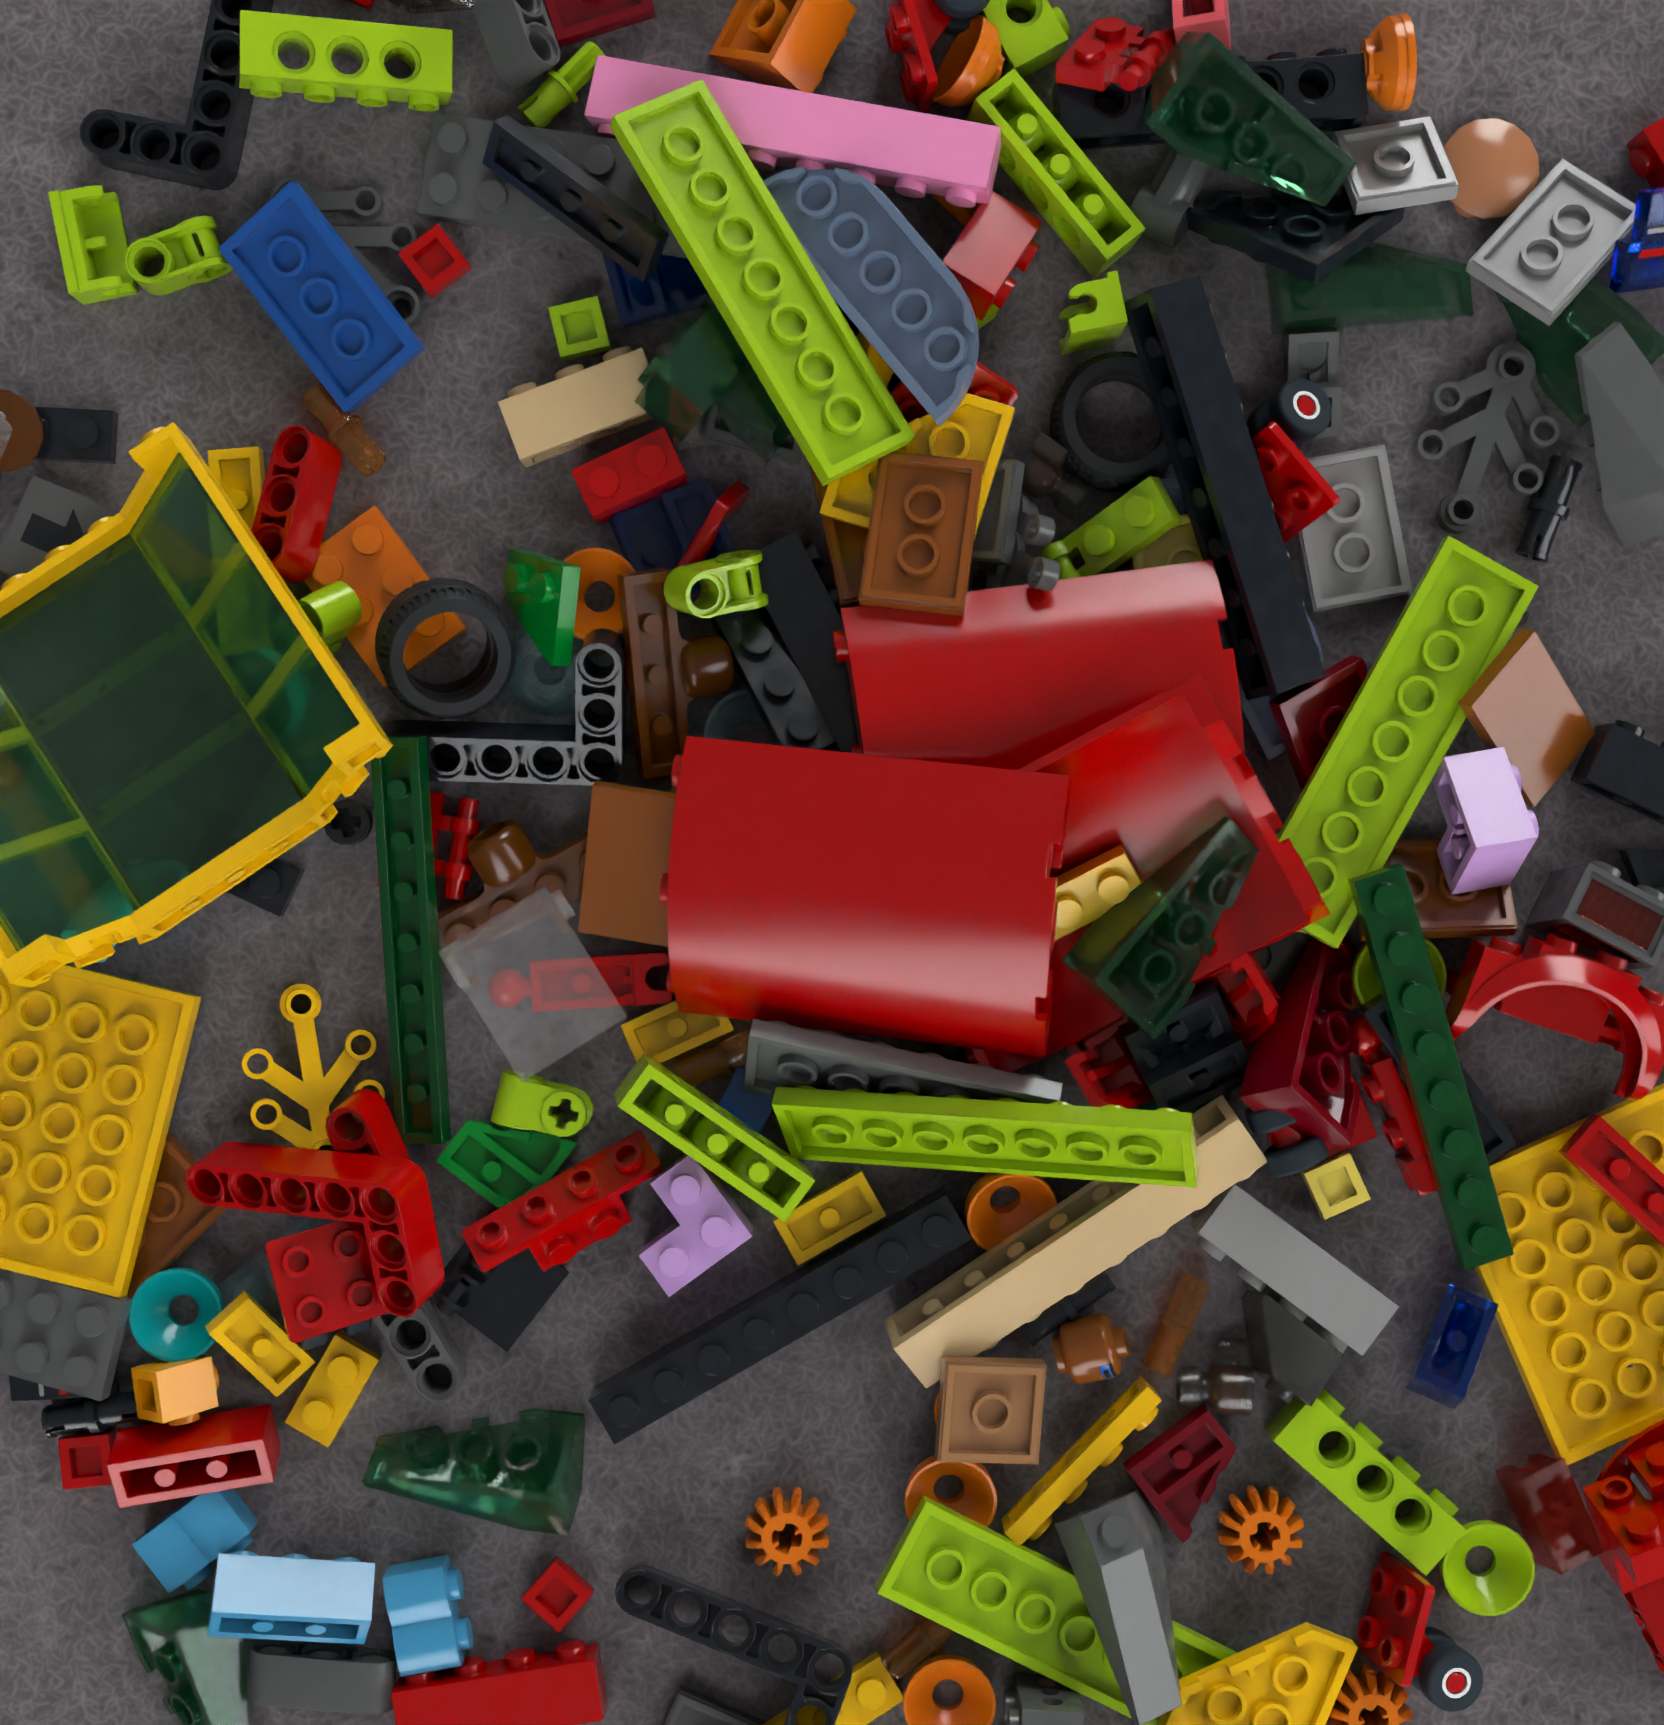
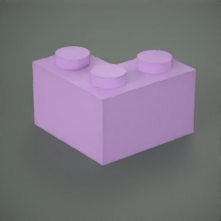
(1485, 820)
(705, 1229)

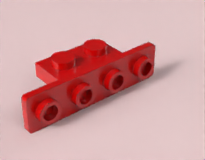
(566, 1210)

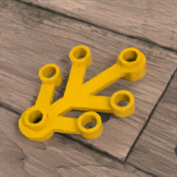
(315, 1090)

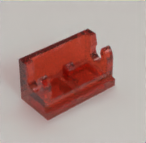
(1550, 1513)

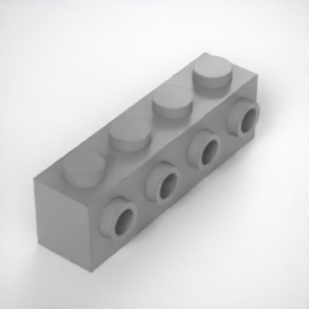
(1294, 1267)

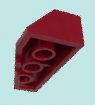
(1307, 1051)

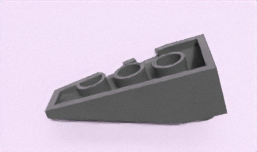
(1628, 433)
(1124, 1583)

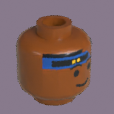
(1090, 1348)

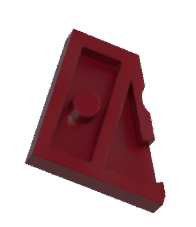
(1182, 1467)

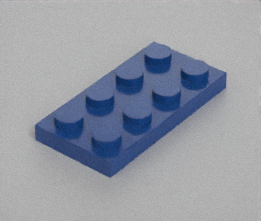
(321, 297)

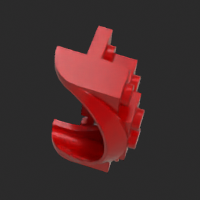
(1566, 994)

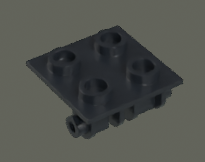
(500, 1299)

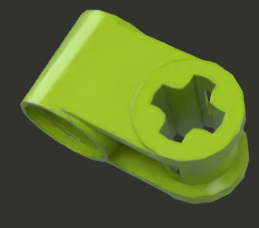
(182, 256)
(727, 585)
(333, 612)
(534, 1104)

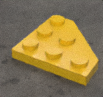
(972, 432)
(1271, 1683)

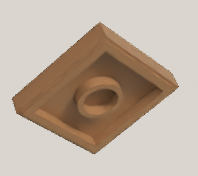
(990, 1410)

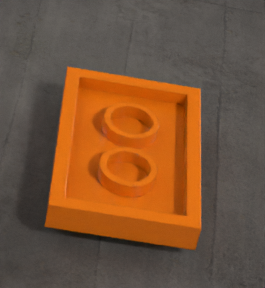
(378, 568)

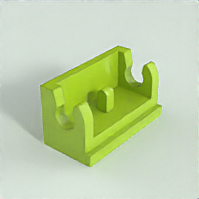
(92, 243)
(1096, 321)

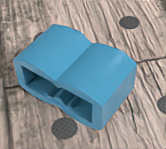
(193, 1535)
(426, 1615)

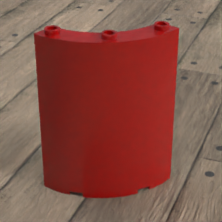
(1033, 664)
(1154, 788)
(864, 893)

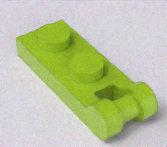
(1117, 531)

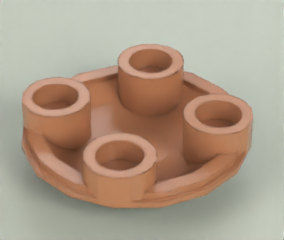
(1492, 166)

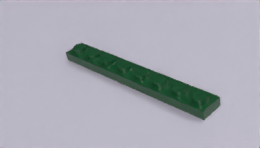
(411, 941)
(1431, 1065)

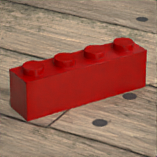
(516, 1690)

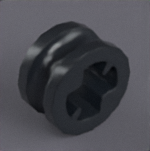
(355, 808)

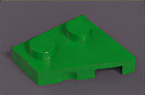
(544, 601)
(504, 1160)

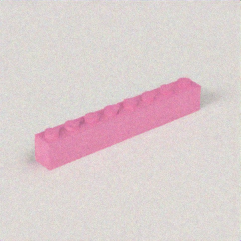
(818, 131)

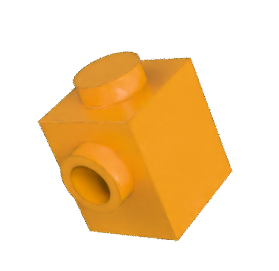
(175, 1390)

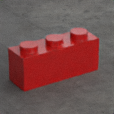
(194, 1458)

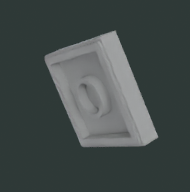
(1396, 166)

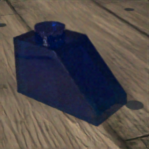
(1452, 1347)

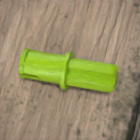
(560, 87)

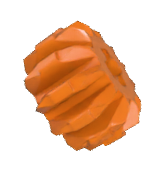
(772, 1520)
(1276, 1537)
(1370, 1692)

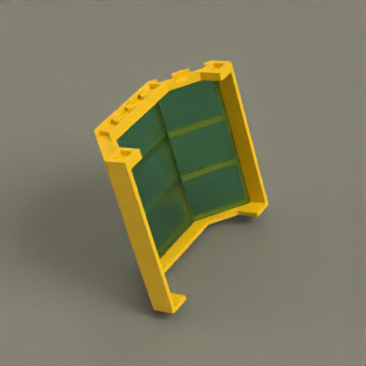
(158, 721)

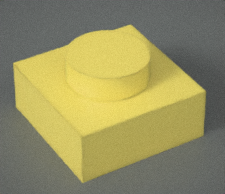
(1335, 1185)

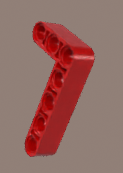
(373, 1190)

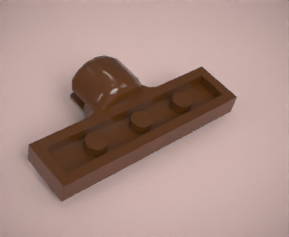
(665, 670)
(510, 873)

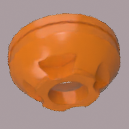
(1391, 62)
(970, 64)
(598, 566)
(993, 1224)
(975, 1500)
(974, 1707)

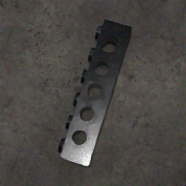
(1332, 71)

